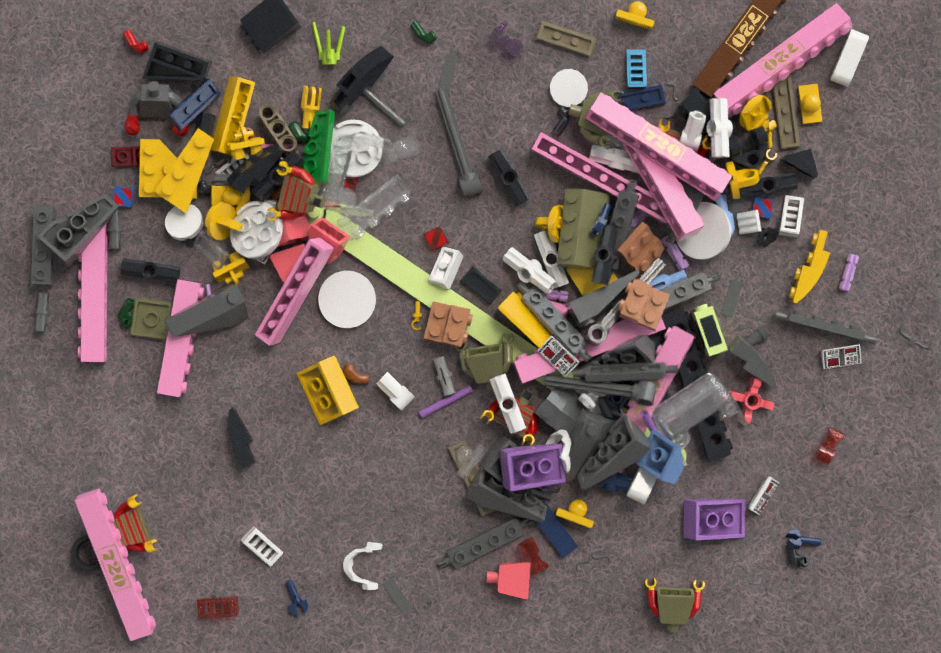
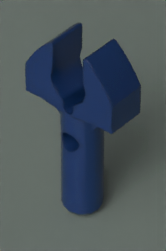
(601, 221)
(799, 539)
(295, 599)

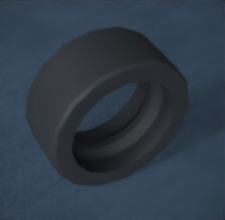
(76, 558)

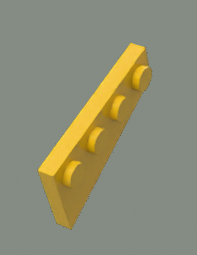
(183, 176)

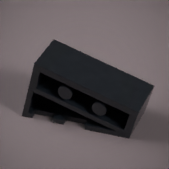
(175, 64)
(697, 102)

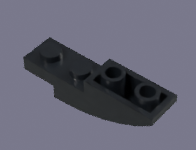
(363, 73)

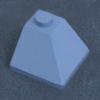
(663, 459)

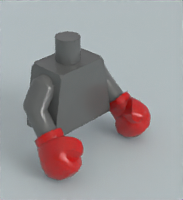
(152, 101)

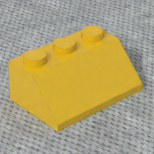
(524, 319)
(327, 390)

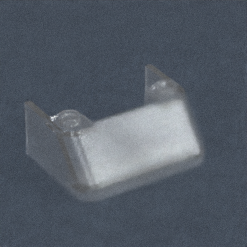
(340, 198)
(692, 406)

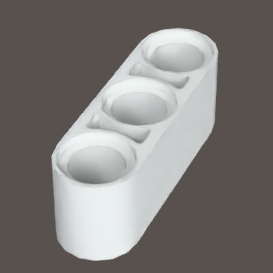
(849, 58)
(641, 486)

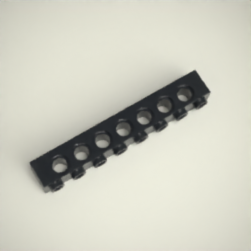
(712, 451)

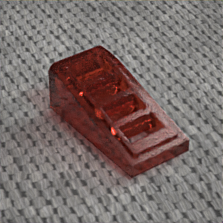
(234, 608)

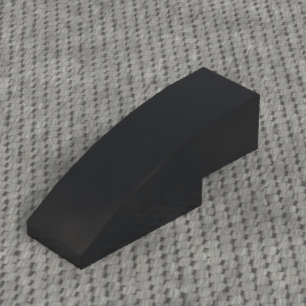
(254, 168)
(240, 438)

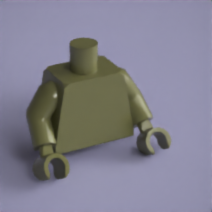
(588, 129)
(486, 361)

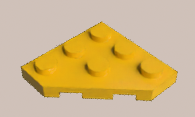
(153, 166)

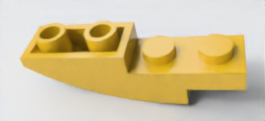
(809, 275)

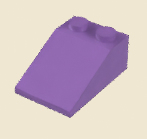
(531, 466)
(714, 518)

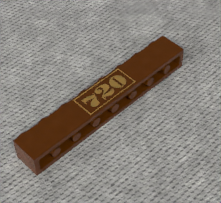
(734, 45)

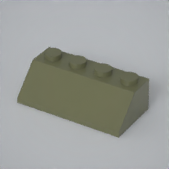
(576, 241)

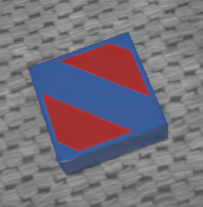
(123, 196)
(763, 206)

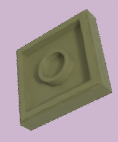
(149, 318)

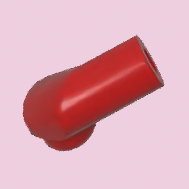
(132, 42)

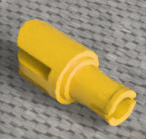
(310, 104)

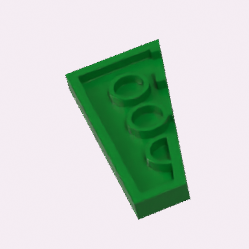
(318, 149)

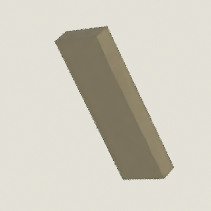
(565, 38)

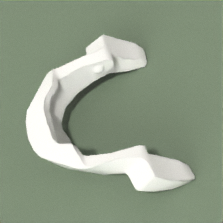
(554, 439)
(348, 563)

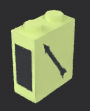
(708, 330)

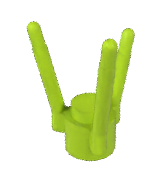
(328, 55)

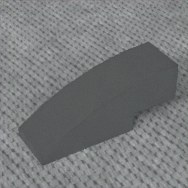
(752, 360)

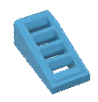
(636, 84)

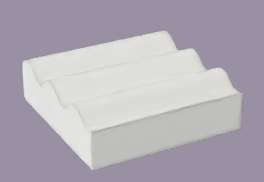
(748, 222)

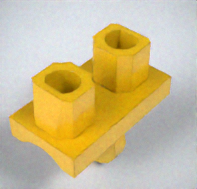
(236, 147)
(232, 271)

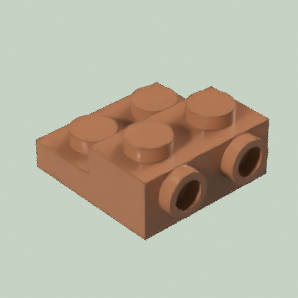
(641, 249)
(643, 304)
(448, 324)

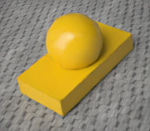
(635, 15)
(810, 103)
(229, 195)
(577, 510)

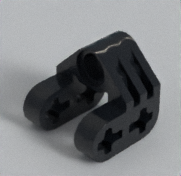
(761, 141)

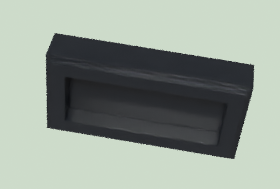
(481, 285)

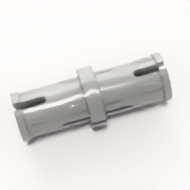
(444, 376)

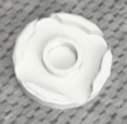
(568, 87)
(182, 224)

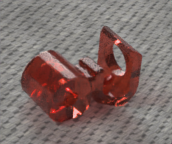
(826, 450)
(531, 551)

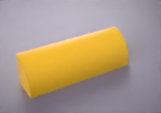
(232, 113)

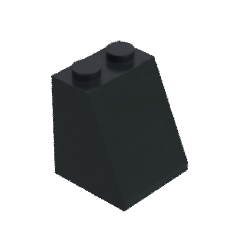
(269, 24)

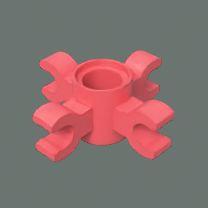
(754, 386)

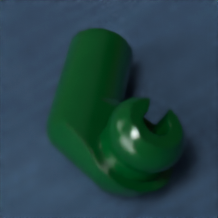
(421, 34)
(298, 132)
(125, 312)

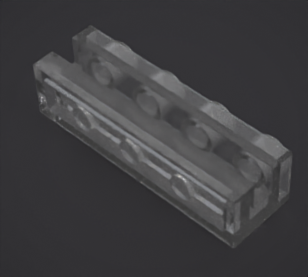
(382, 202)

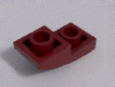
(125, 156)

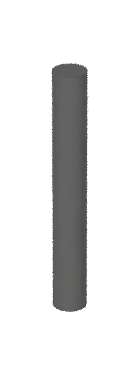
(382, 106)

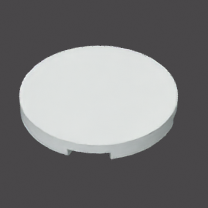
(360, 163)
(258, 235)
(712, 237)
(347, 299)

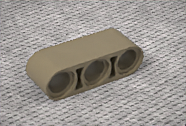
(274, 122)

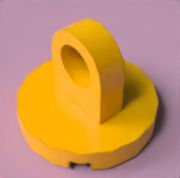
(755, 112)
(739, 178)
(220, 221)
(552, 223)

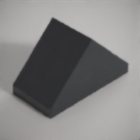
(803, 162)

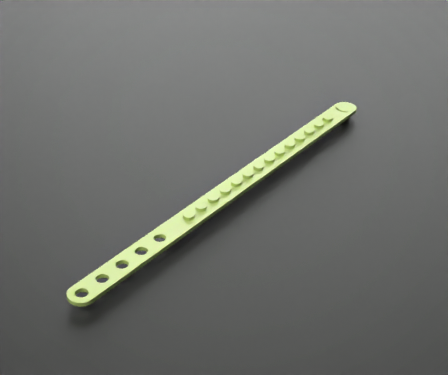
(416, 283)

